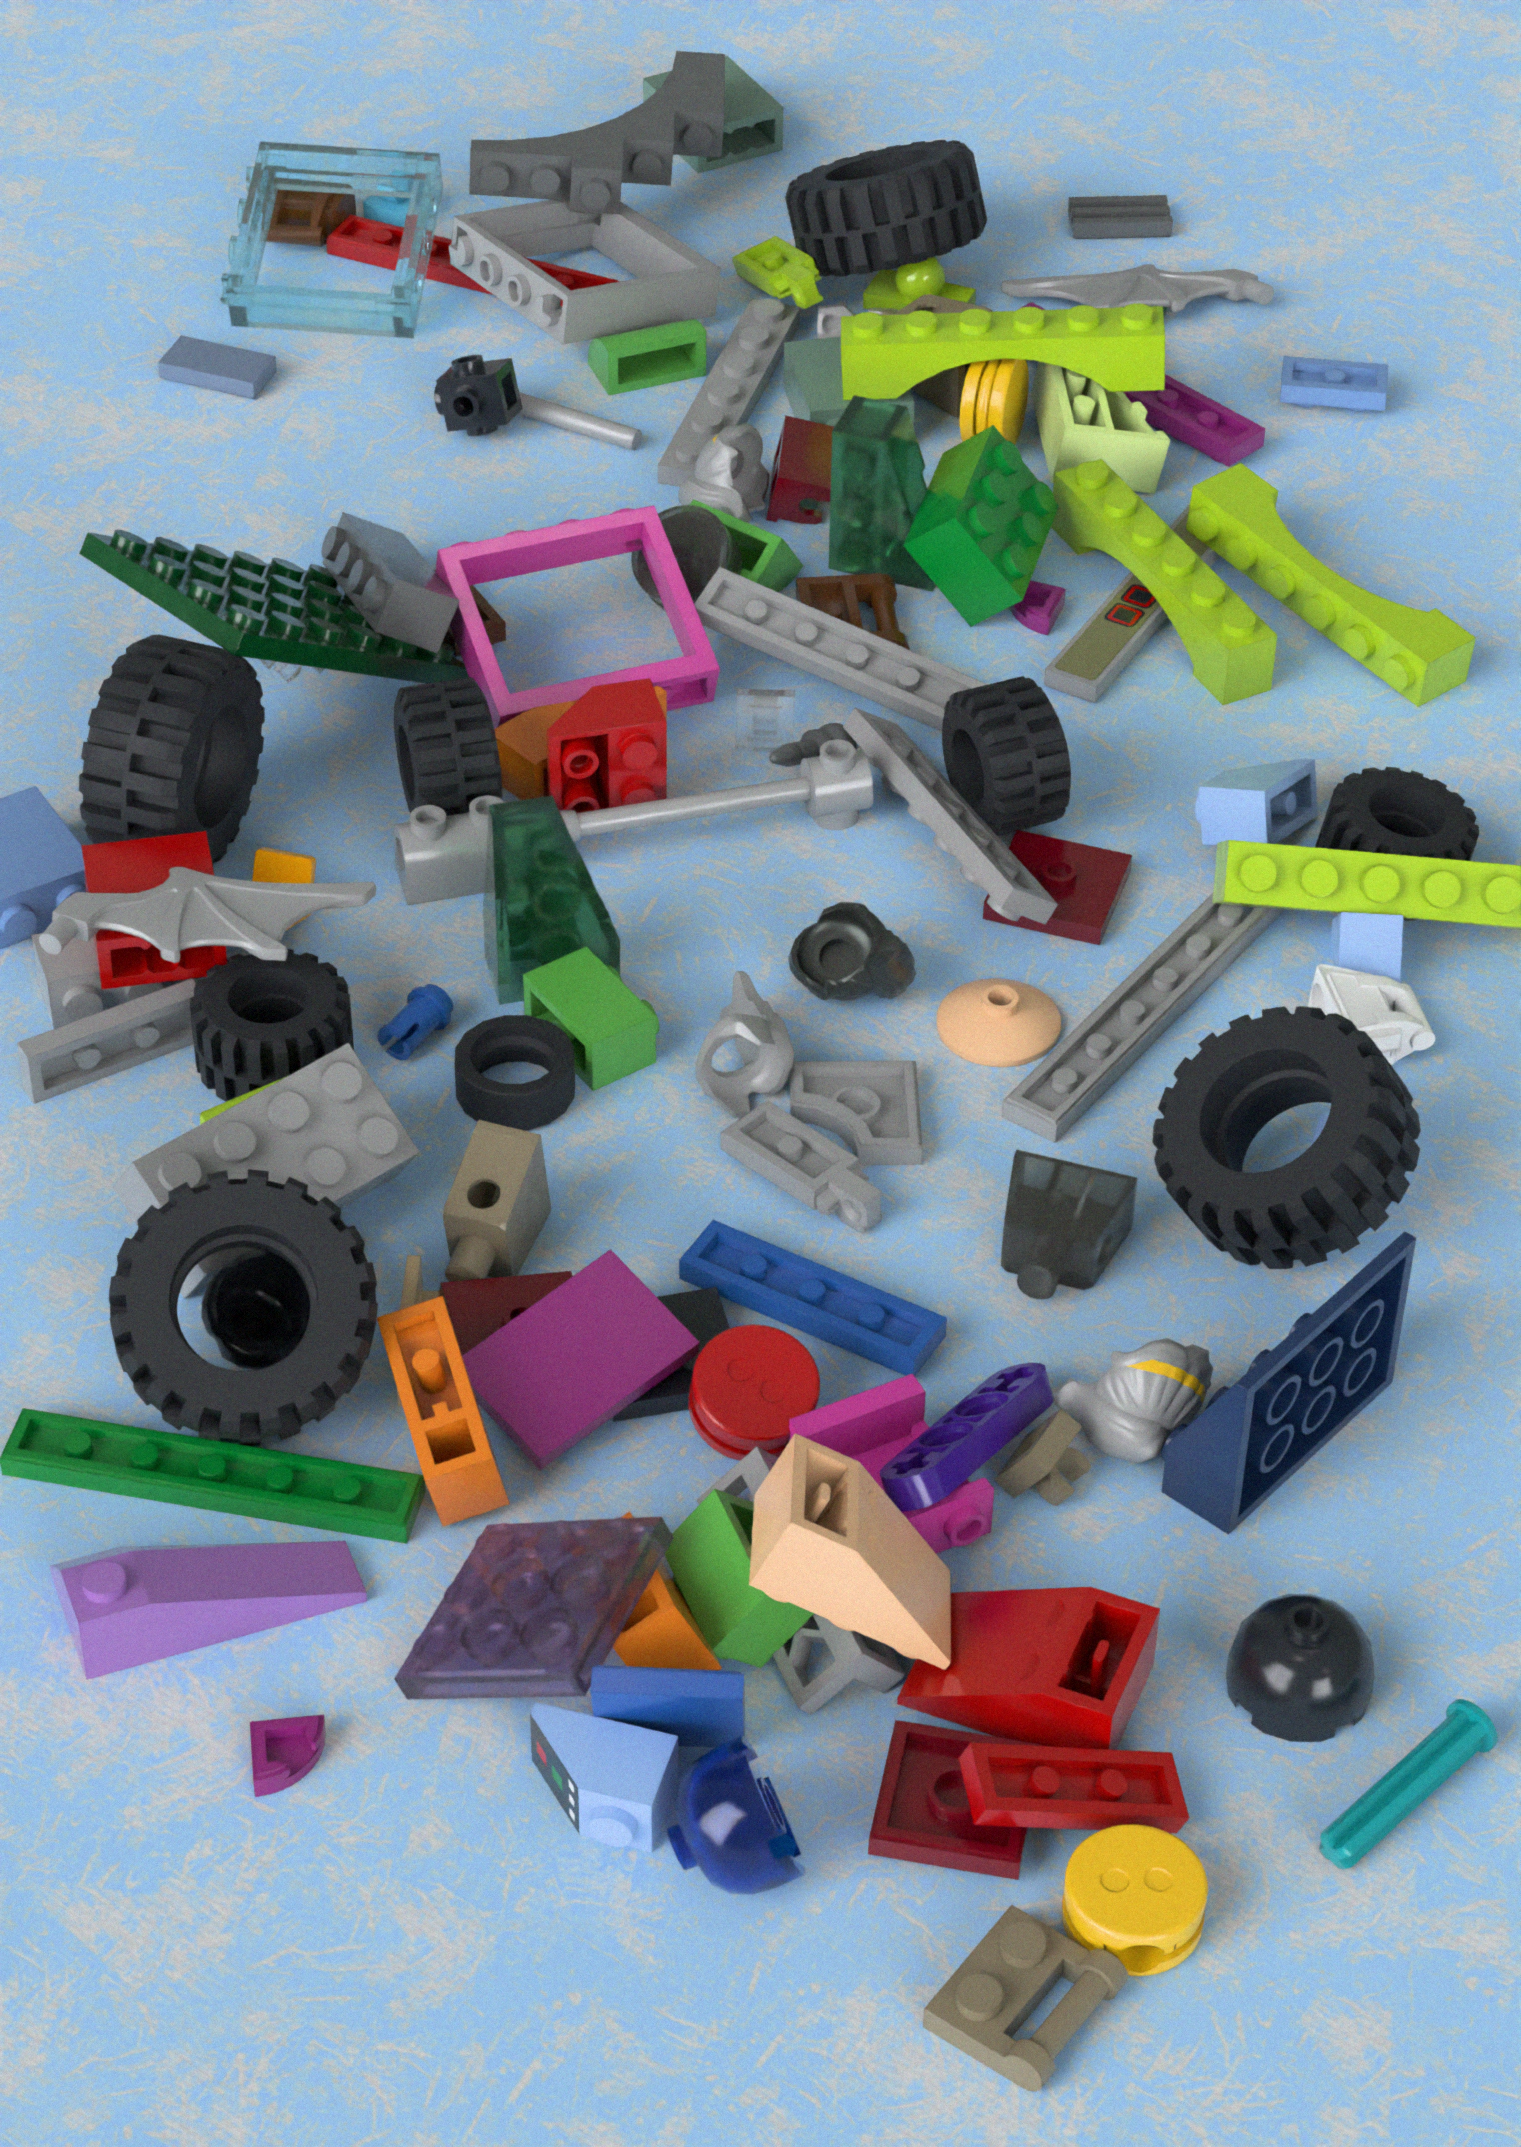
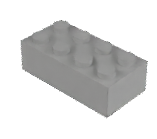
(313, 1126)

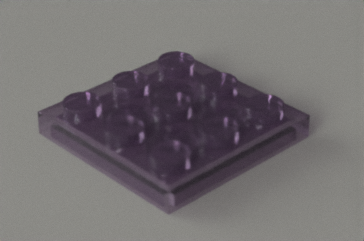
(534, 1609)

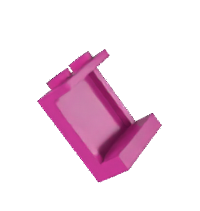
(876, 1429)

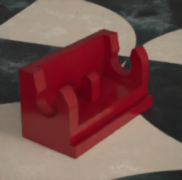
(800, 471)

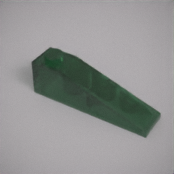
(538, 896)

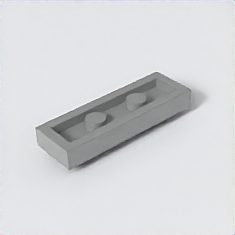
(107, 1042)

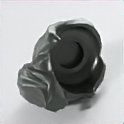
(851, 956)

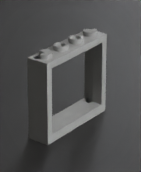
(670, 284)

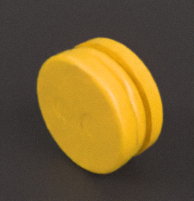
(994, 395)
(1135, 1897)

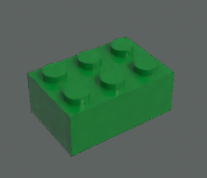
(982, 526)

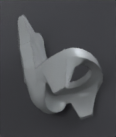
(760, 1041)

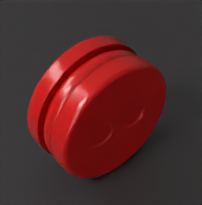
(749, 1388)

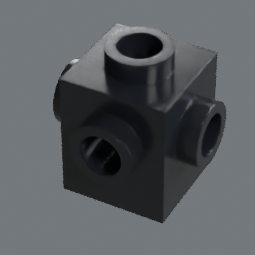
(478, 395)

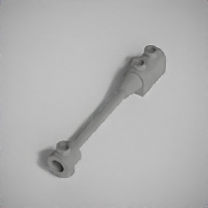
(447, 854)

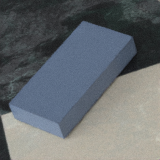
(217, 367)

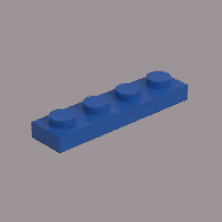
(813, 1298)

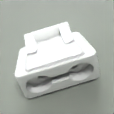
(1374, 1005)

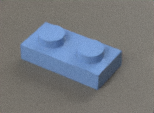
(1334, 383)

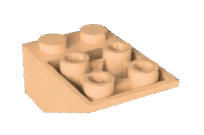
(848, 1553)

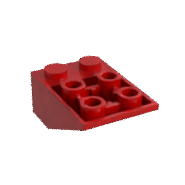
(1041, 1665)

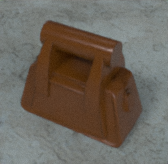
(308, 216)

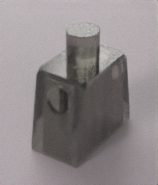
(1063, 1222)

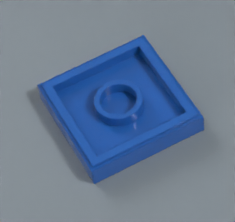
(693, 1704)

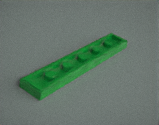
(214, 1475)

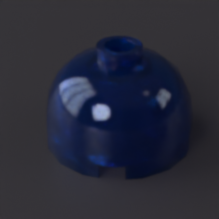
(733, 1823)

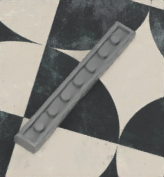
(1134, 1017)

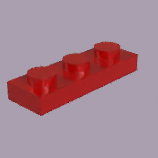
(1071, 1787)

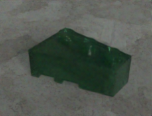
(875, 492)

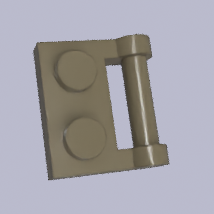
(1004, 1985)

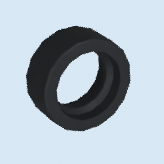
(515, 1040)

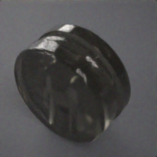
(699, 545)

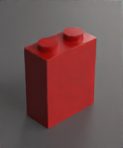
(134, 868)

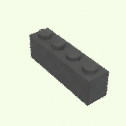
(389, 582)

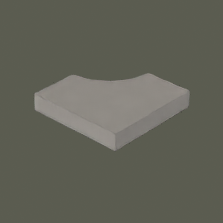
(865, 1104)

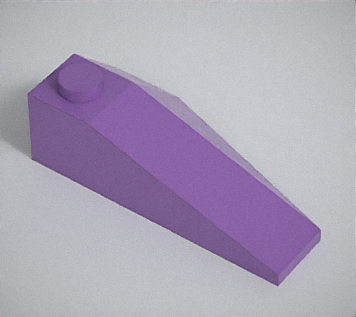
(174, 1599)

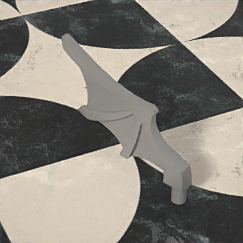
(1144, 286)
(201, 911)

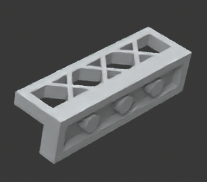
(853, 1652)

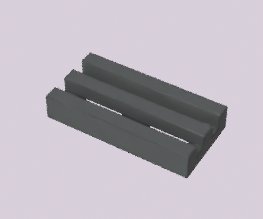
(1120, 217)

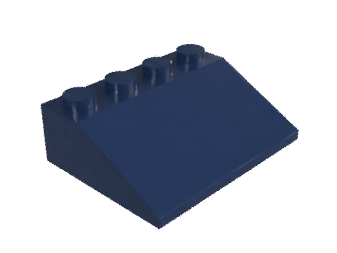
(1292, 1396)

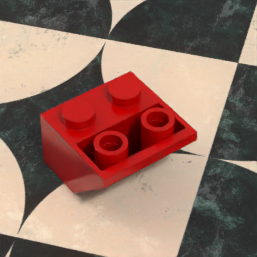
(609, 749)

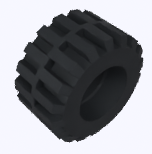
(446, 745)
(1007, 754)
(1398, 816)
(266, 1020)

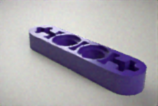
(967, 1436)

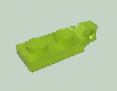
(780, 271)

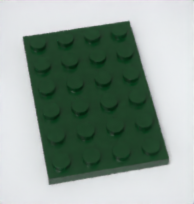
(265, 608)

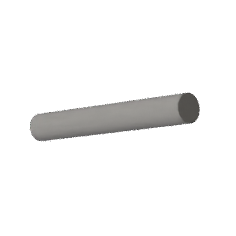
(580, 422)

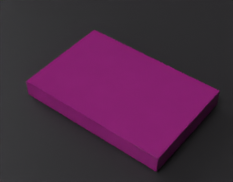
(577, 1359)

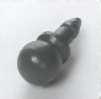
(809, 745)

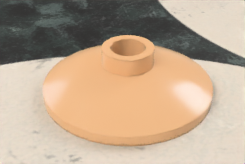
(998, 1022)

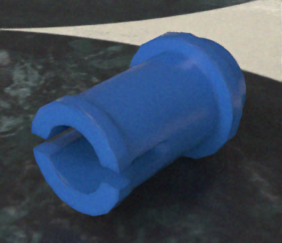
(427, 1010)

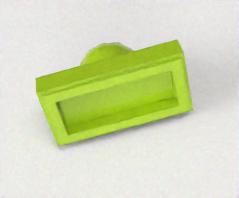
(911, 281)

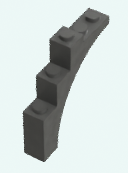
(633, 148)

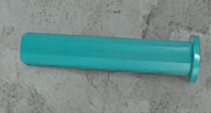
(1408, 1783)

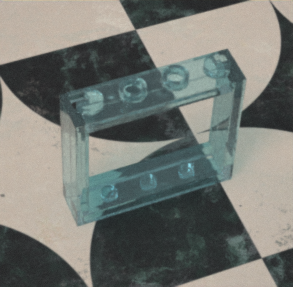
(342, 172)

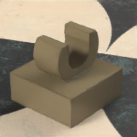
(1042, 1457)

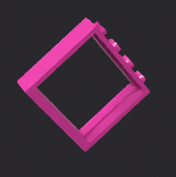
(564, 545)

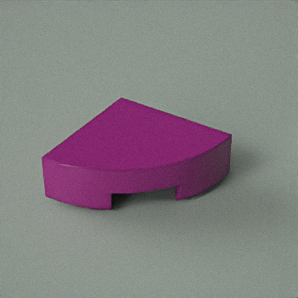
(1040, 607)
(285, 1751)

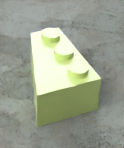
(1089, 423)

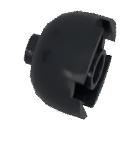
(1301, 1668)

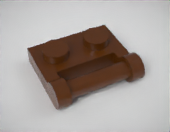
(841, 595)

